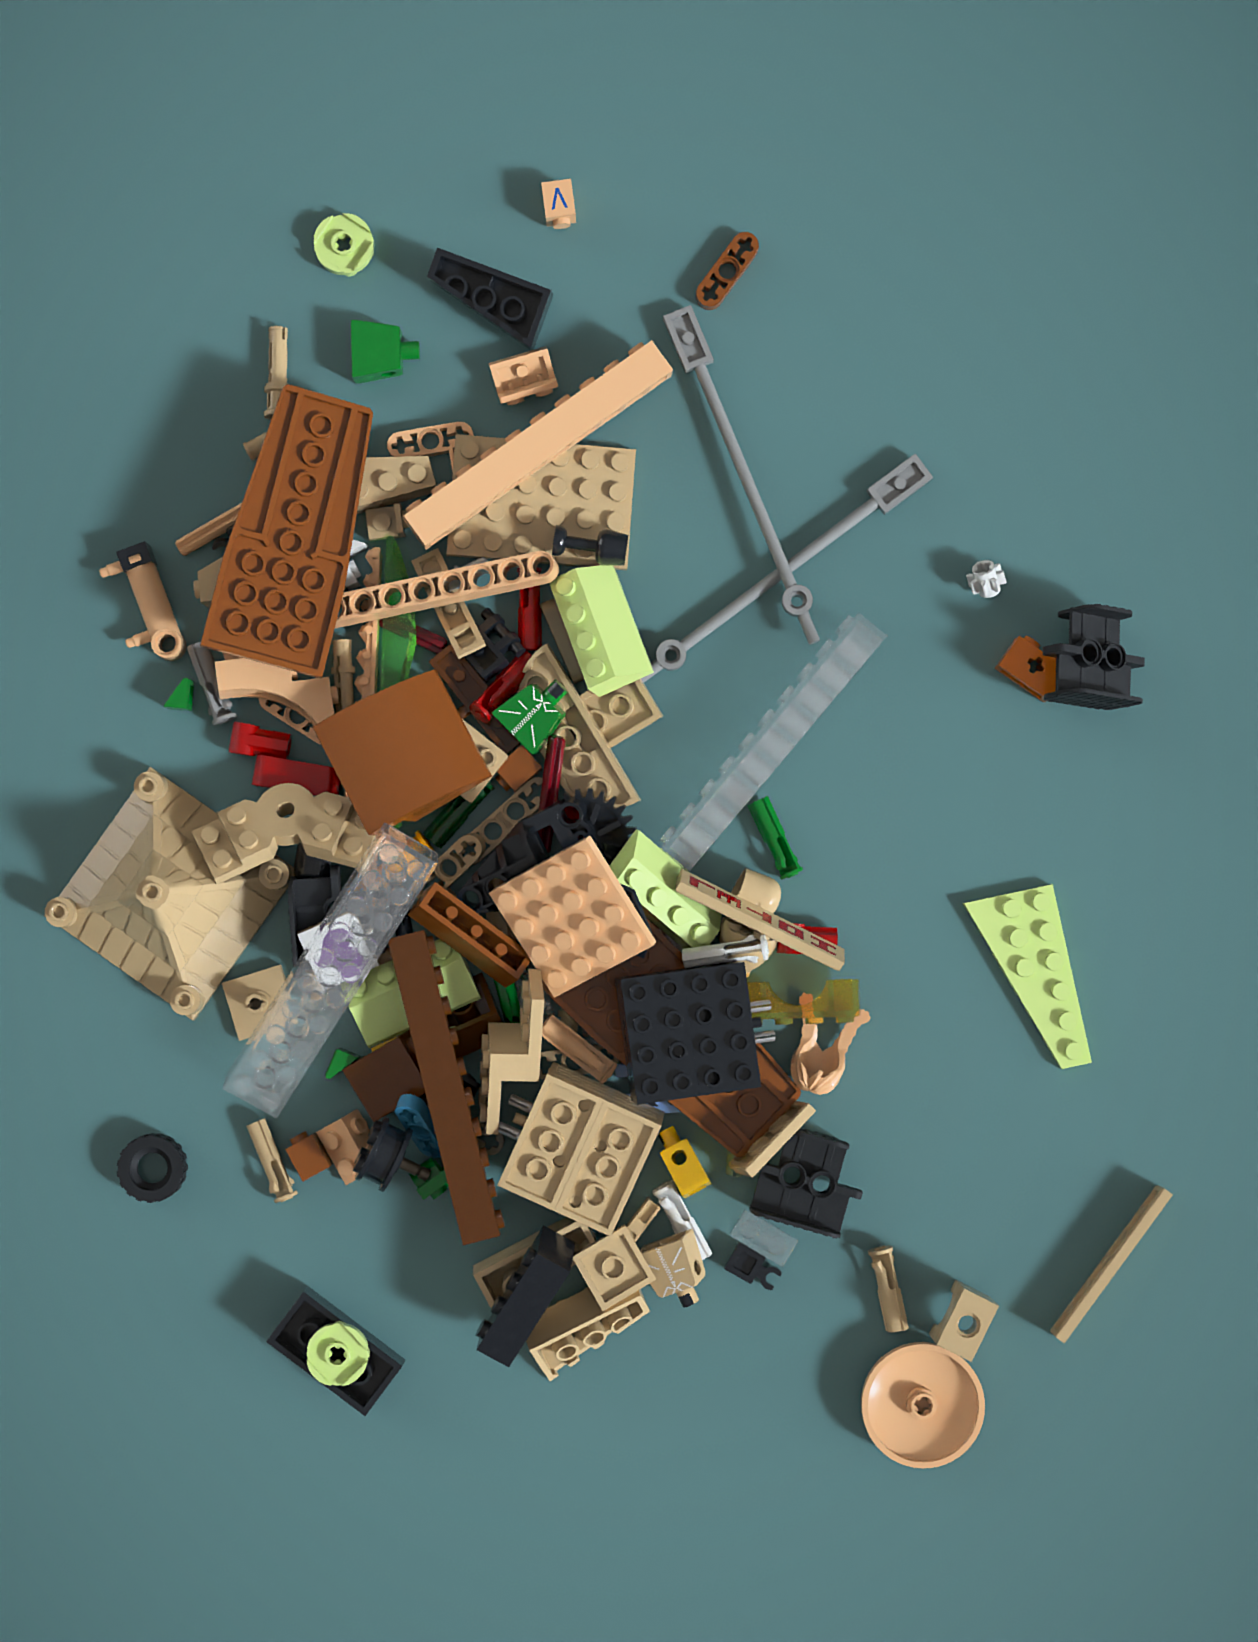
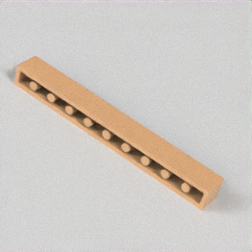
(538, 444)

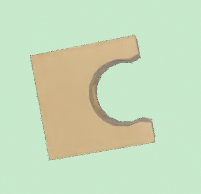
(964, 1302)

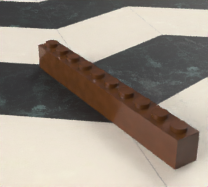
(445, 1088)

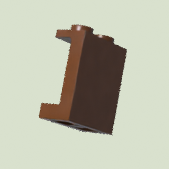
(386, 1075)

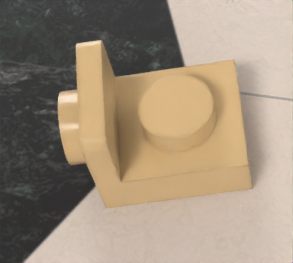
(386, 522)

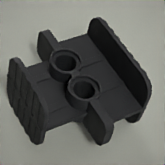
(1094, 665)
(310, 904)
(799, 1202)

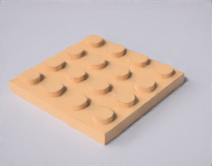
(572, 916)

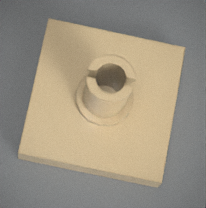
(251, 996)
(613, 1267)

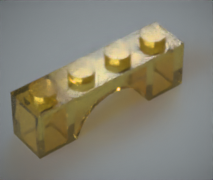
(838, 999)

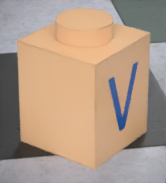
(558, 203)

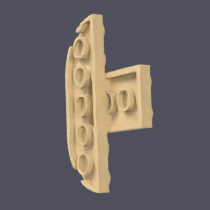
(593, 728)

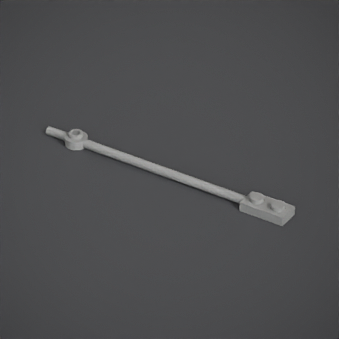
(695, 355)
(884, 495)

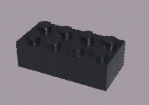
(312, 1313)

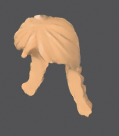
(818, 1069)

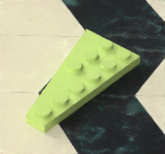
(1032, 953)

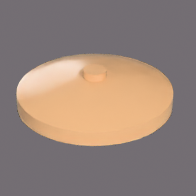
(922, 1405)

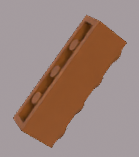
(470, 935)

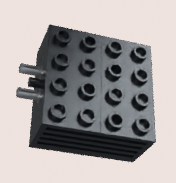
(689, 1032)

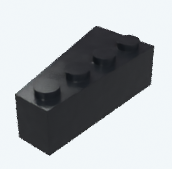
(498, 297)
(526, 1296)

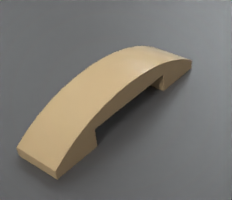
(453, 617)

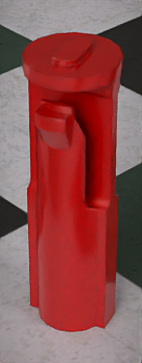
(530, 616)
(501, 689)

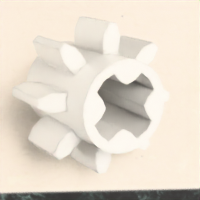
(986, 579)

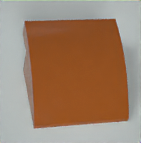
(402, 752)

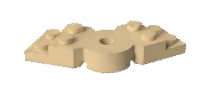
(252, 830)

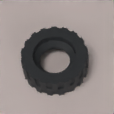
(129, 1162)

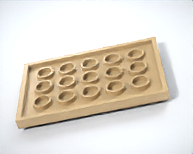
(578, 490)

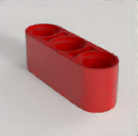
(314, 777)

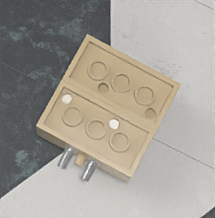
(579, 1148)

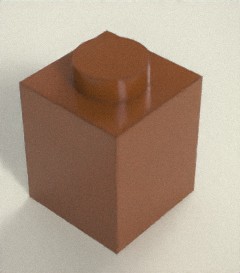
(518, 769)
(308, 1155)

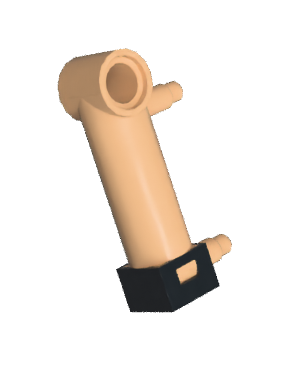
(152, 600)

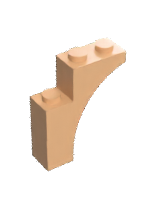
(254, 679)

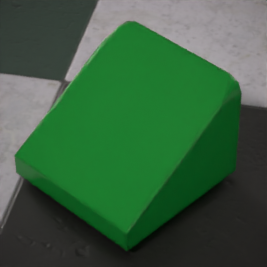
(182, 696)
(339, 1061)

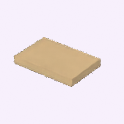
(771, 1142)

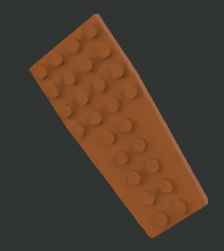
(293, 536)
(729, 1117)

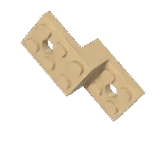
(511, 1051)

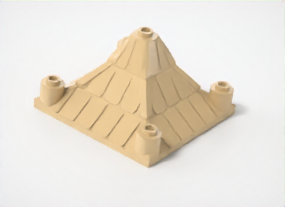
(154, 903)

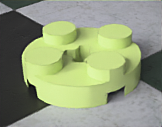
(342, 227)
(337, 1372)

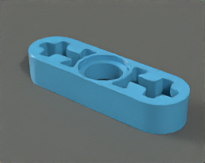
(416, 1115)

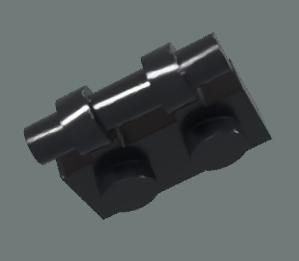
(491, 659)

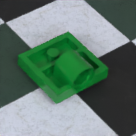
(436, 1182)

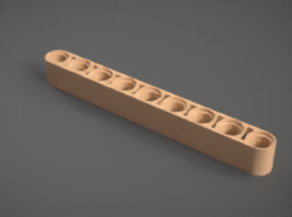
(439, 584)

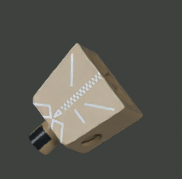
(676, 1266)

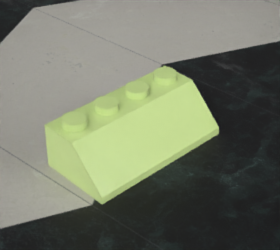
(601, 628)
(654, 878)
(379, 1003)

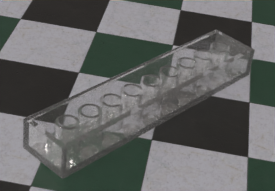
(773, 742)
(331, 970)

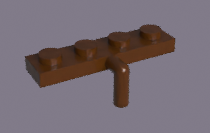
(469, 687)

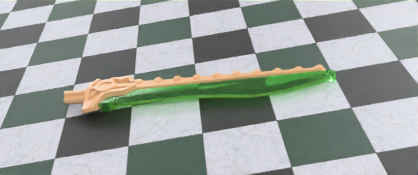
(398, 630)

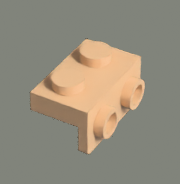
(523, 376)
(343, 1142)

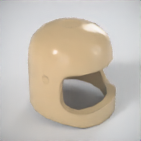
(758, 890)

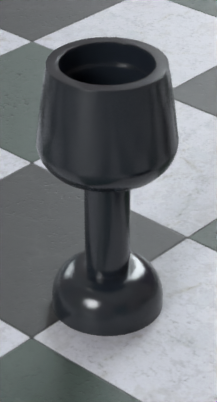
(609, 547)

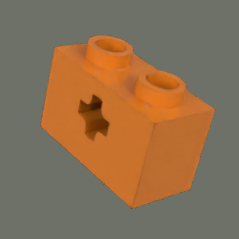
(1016, 667)

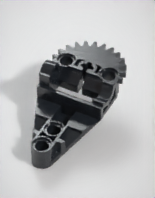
(525, 849)

